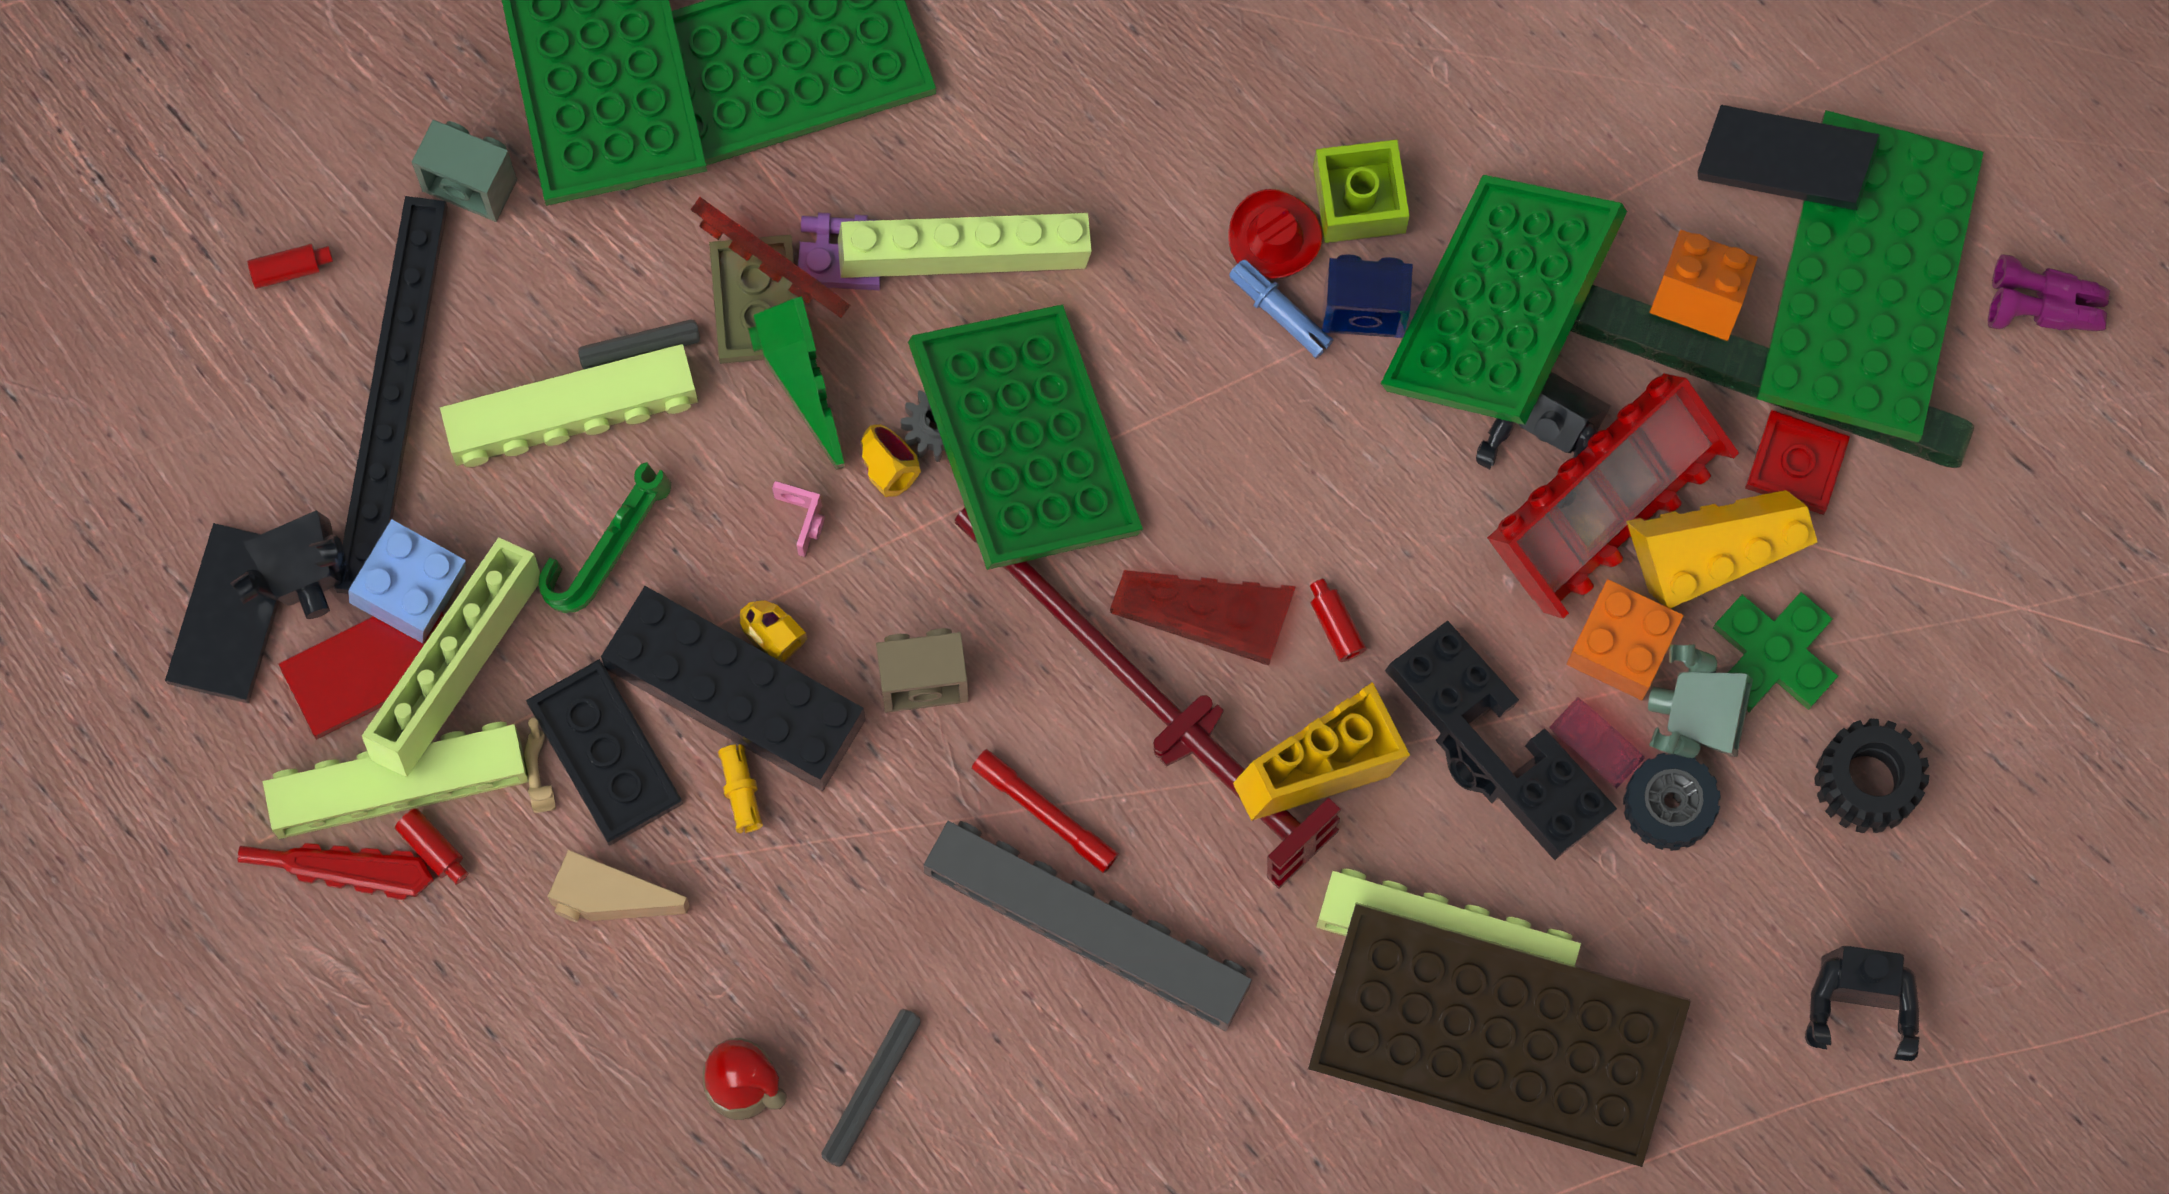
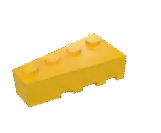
(1718, 544)
(1329, 756)

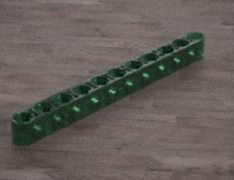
(1739, 367)

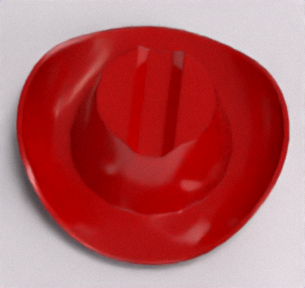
(1274, 233)

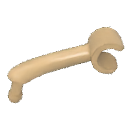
(541, 796)

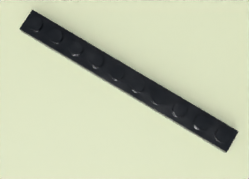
(393, 381)

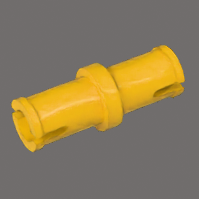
(740, 788)

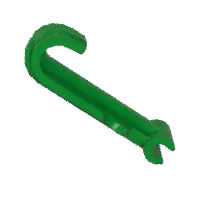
(647, 490)

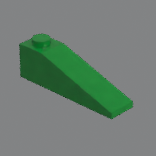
(791, 356)

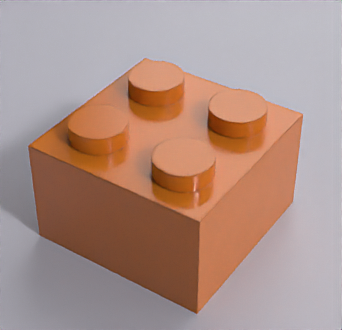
(1704, 284)
(1624, 639)

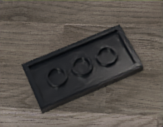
(1788, 157)
(220, 636)
(604, 752)

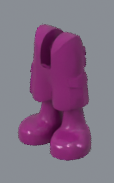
(2062, 299)

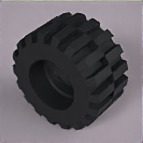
(1891, 749)

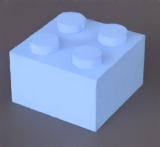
(407, 581)

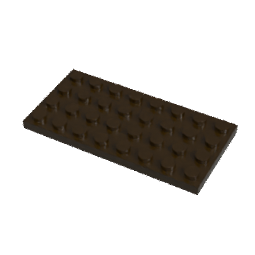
(1499, 1034)

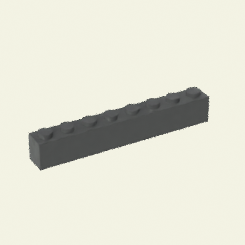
(1088, 925)

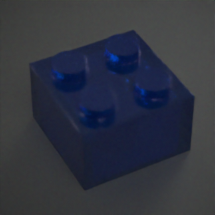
(1367, 296)

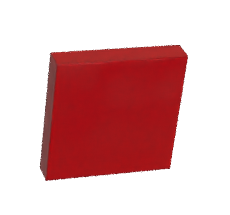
(1798, 459)

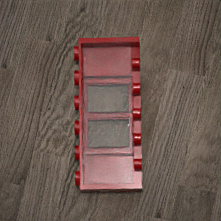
(1617, 478)

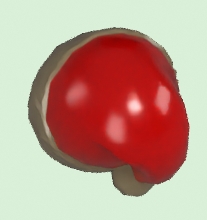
(741, 1080)

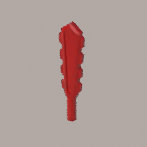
(367, 870)

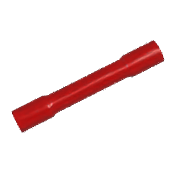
(1082, 840)

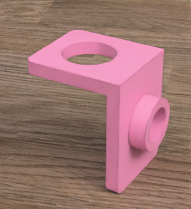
(813, 521)

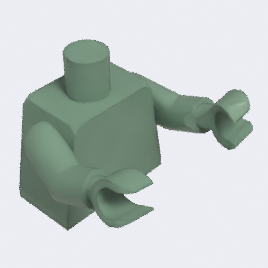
(1703, 708)

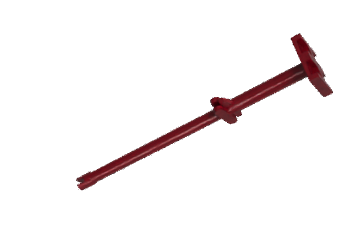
(1186, 731)

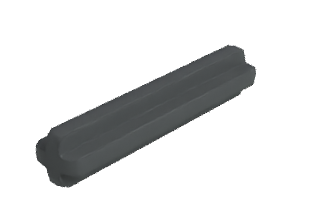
(639, 343)

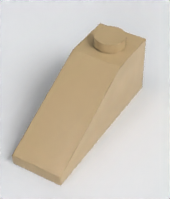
(604, 893)

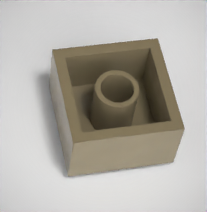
(922, 670)

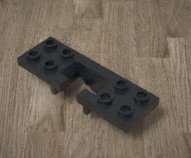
(1457, 689)

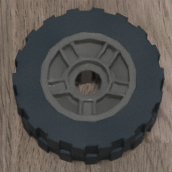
(1690, 787)

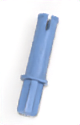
(1279, 307)

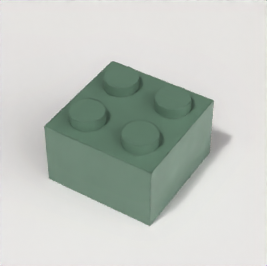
(465, 169)

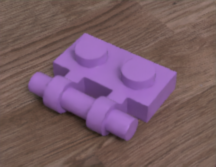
(822, 257)

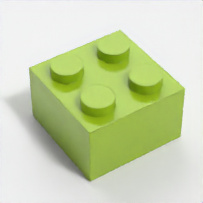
(1361, 191)

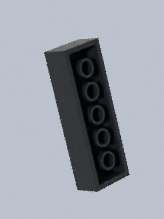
(733, 688)

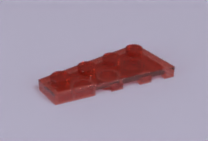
(773, 263)
(1217, 614)

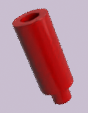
(288, 265)
(1336, 622)
(431, 845)

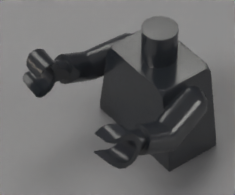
(1560, 417)
(295, 564)
(1865, 979)

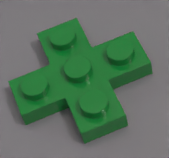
(1778, 648)

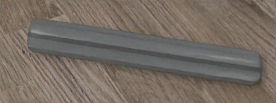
(871, 1088)

